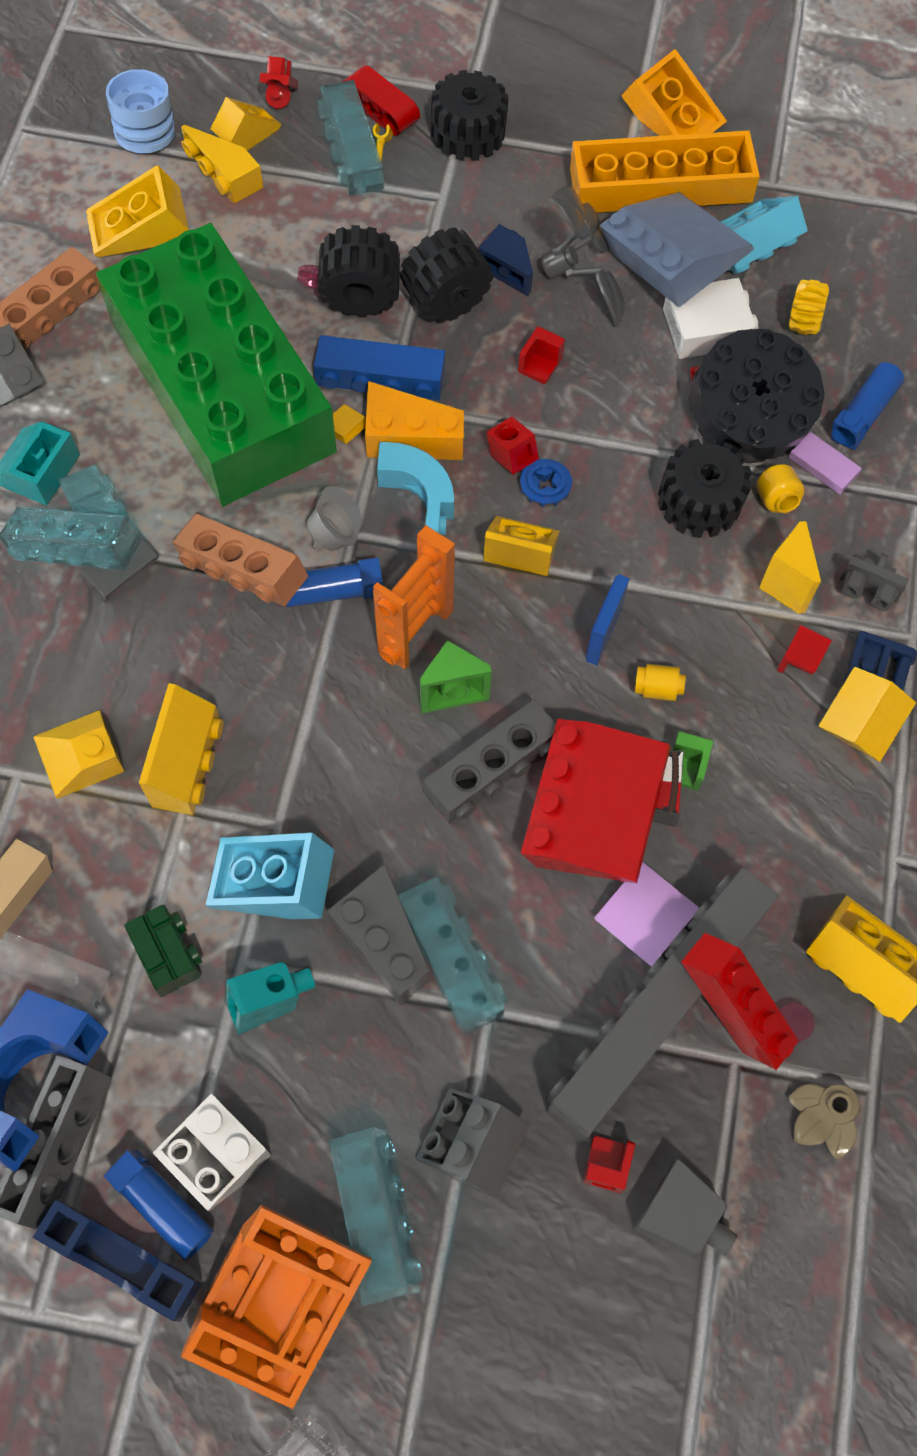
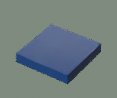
(607, 619)

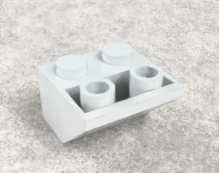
(211, 1153)

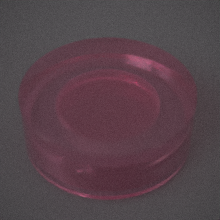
(799, 1020)

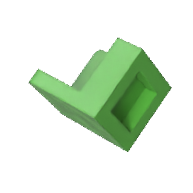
(695, 758)

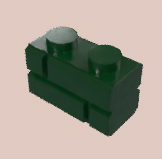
(163, 950)

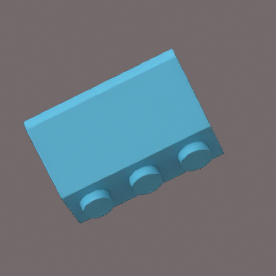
(767, 226)

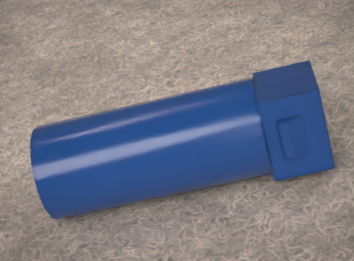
(867, 405)
(339, 583)
(159, 1203)

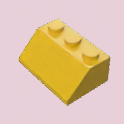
(180, 751)
(868, 958)

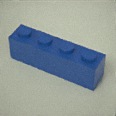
(354, 362)

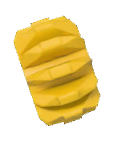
(808, 307)

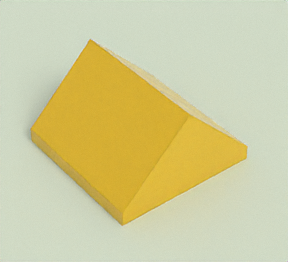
(520, 545)
(793, 571)
(867, 713)

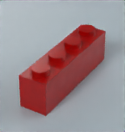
(740, 1000)

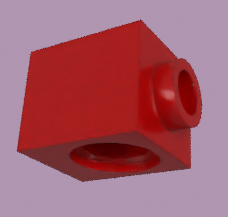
(512, 445)

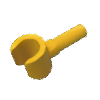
(381, 140)

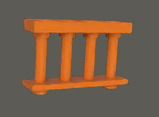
(420, 593)

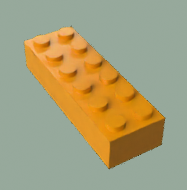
(632, 170)

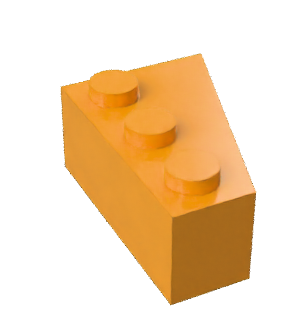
(413, 422)

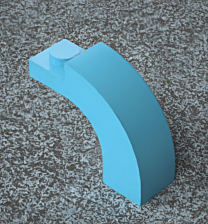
(421, 474)

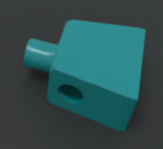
(251, 995)

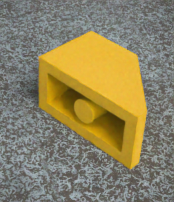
(243, 123)

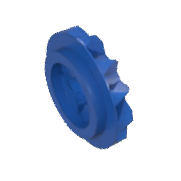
(543, 470)

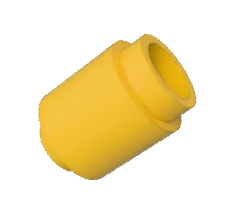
(660, 682)

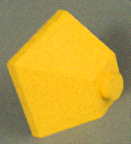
(78, 754)

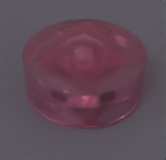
(308, 275)

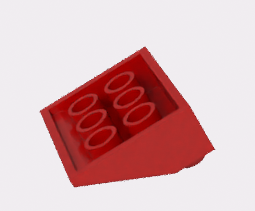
(595, 801)

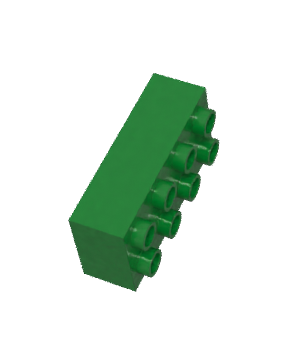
(218, 363)

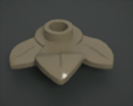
(819, 1120)

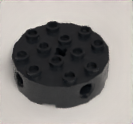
(757, 394)

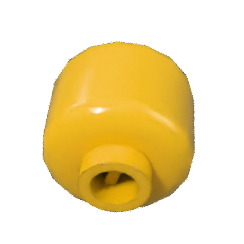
(780, 488)

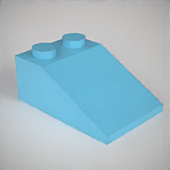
(272, 875)

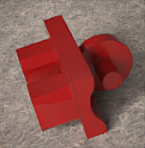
(279, 81)

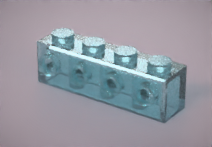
(350, 137)
(70, 538)
(451, 956)
(375, 1215)

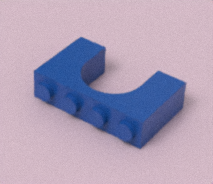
(31, 1030)

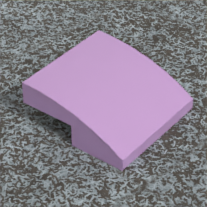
(647, 914)

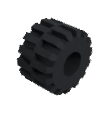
(468, 115)
(359, 271)
(446, 275)
(704, 487)

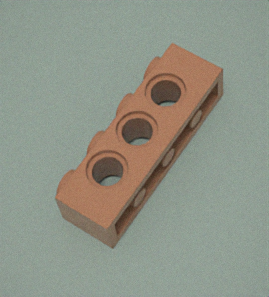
(49, 296)
(240, 560)

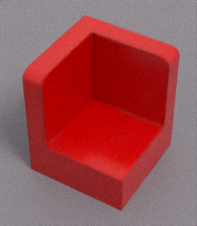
(541, 355)
(805, 651)
(609, 1164)

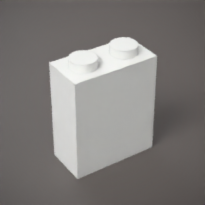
(709, 317)

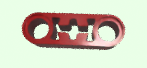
(384, 101)

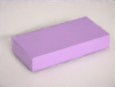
(825, 463)

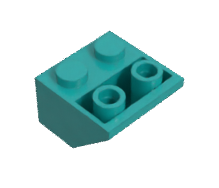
(37, 461)

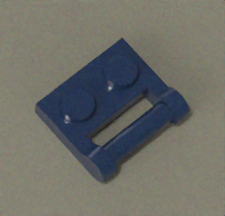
(872, 655)

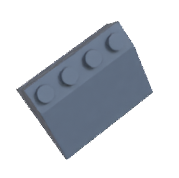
(673, 245)

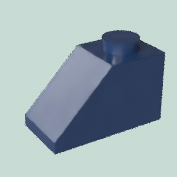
(508, 258)

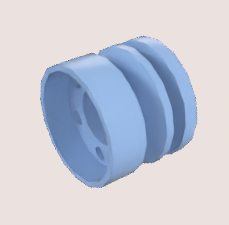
(140, 111)

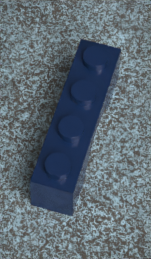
(118, 1260)

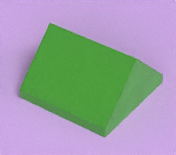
(454, 680)

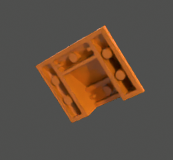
(274, 1305)

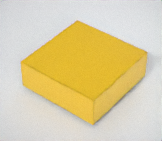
(347, 423)

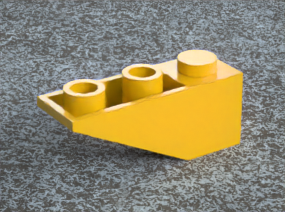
(226, 163)

